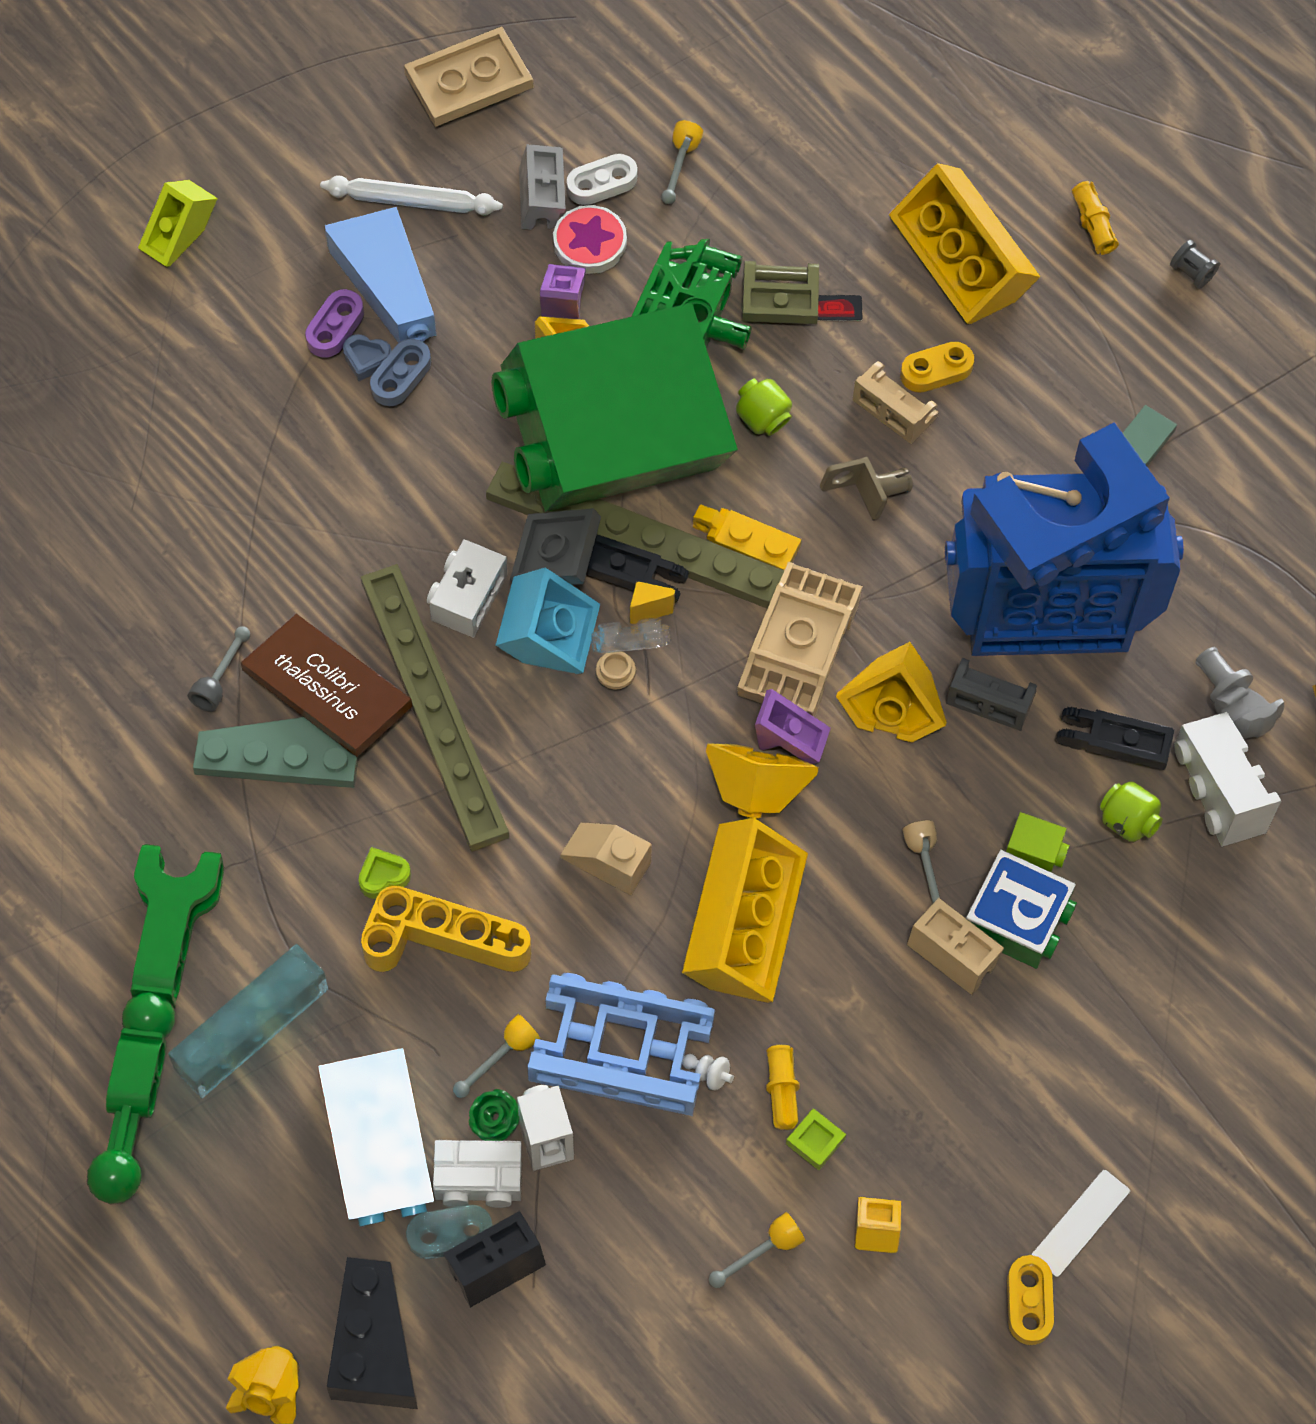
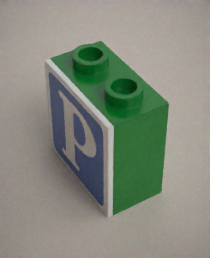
(1022, 908)

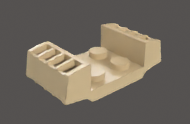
(800, 637)

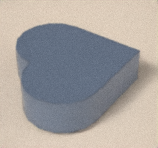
(365, 355)

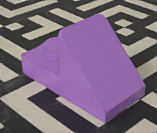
(562, 291)
(790, 727)

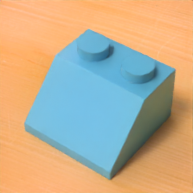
(548, 622)

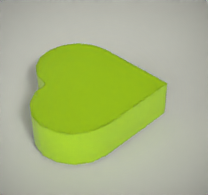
(382, 871)

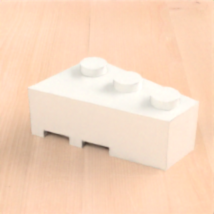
(1224, 779)

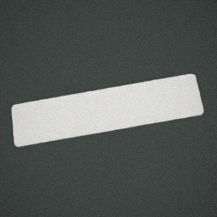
(1081, 1222)

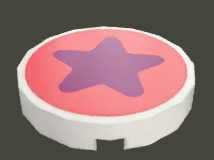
(590, 238)

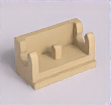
(893, 404)
(954, 945)

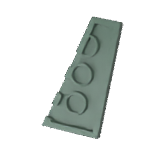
(276, 752)

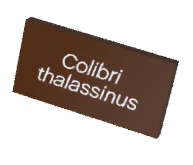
(326, 685)

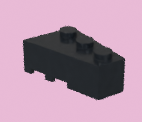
(369, 1340)

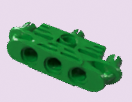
(689, 282)

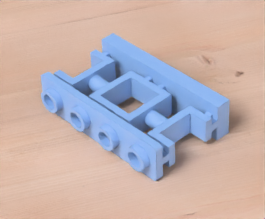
(615, 1075)

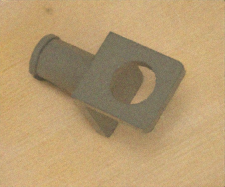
(871, 486)

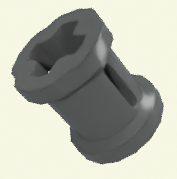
(1195, 264)

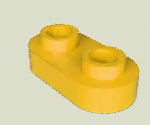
(940, 368)
(1030, 1301)

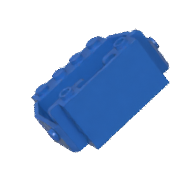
(1079, 610)

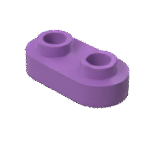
(332, 325)

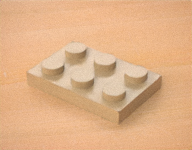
(468, 76)

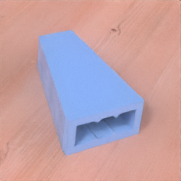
(384, 271)

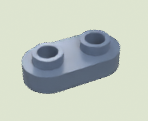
(399, 375)

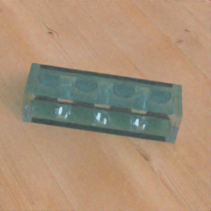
(248, 1021)

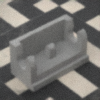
(541, 185)

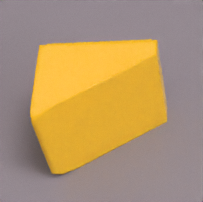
(651, 602)
(878, 1225)

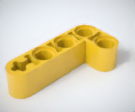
(447, 937)

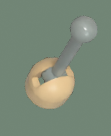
(921, 839)

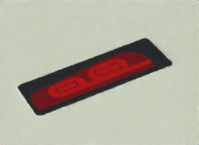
(840, 308)

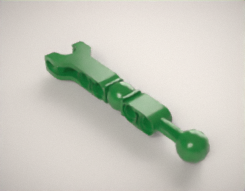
(150, 1013)

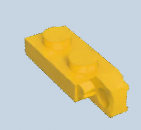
(747, 536)

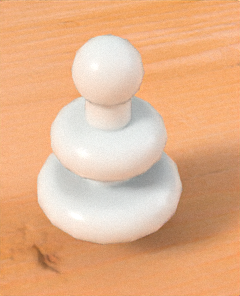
(713, 1071)

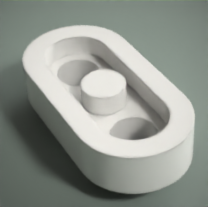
(600, 179)

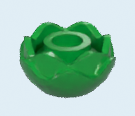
(486, 1107)

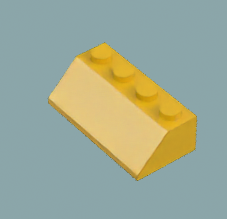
(963, 244)
(745, 911)

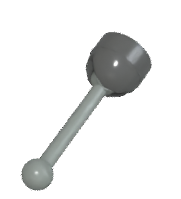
(207, 691)

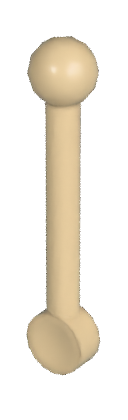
(1072, 497)

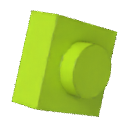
(816, 1139)

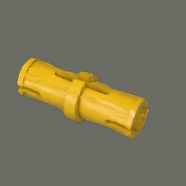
(1095, 217)

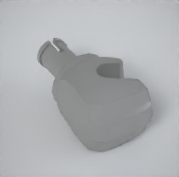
(1231, 694)

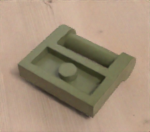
(780, 300)

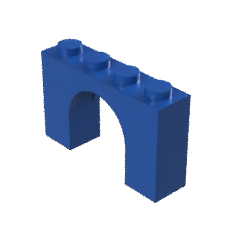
(1041, 549)

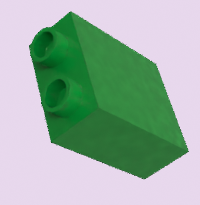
(614, 407)

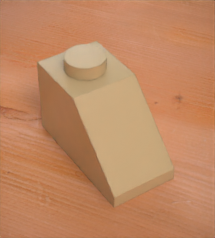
(609, 854)

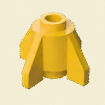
(266, 1385)

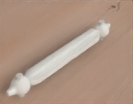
(411, 195)

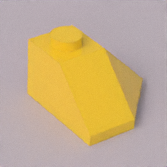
(895, 696)
(756, 779)

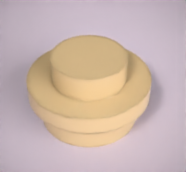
(615, 670)

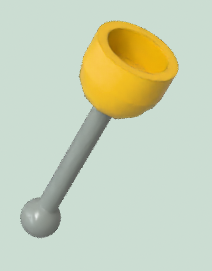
(686, 138)
(517, 1035)
(782, 1234)

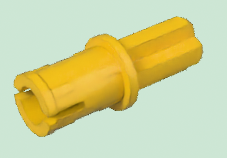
(782, 1086)

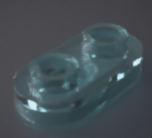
(447, 1226)

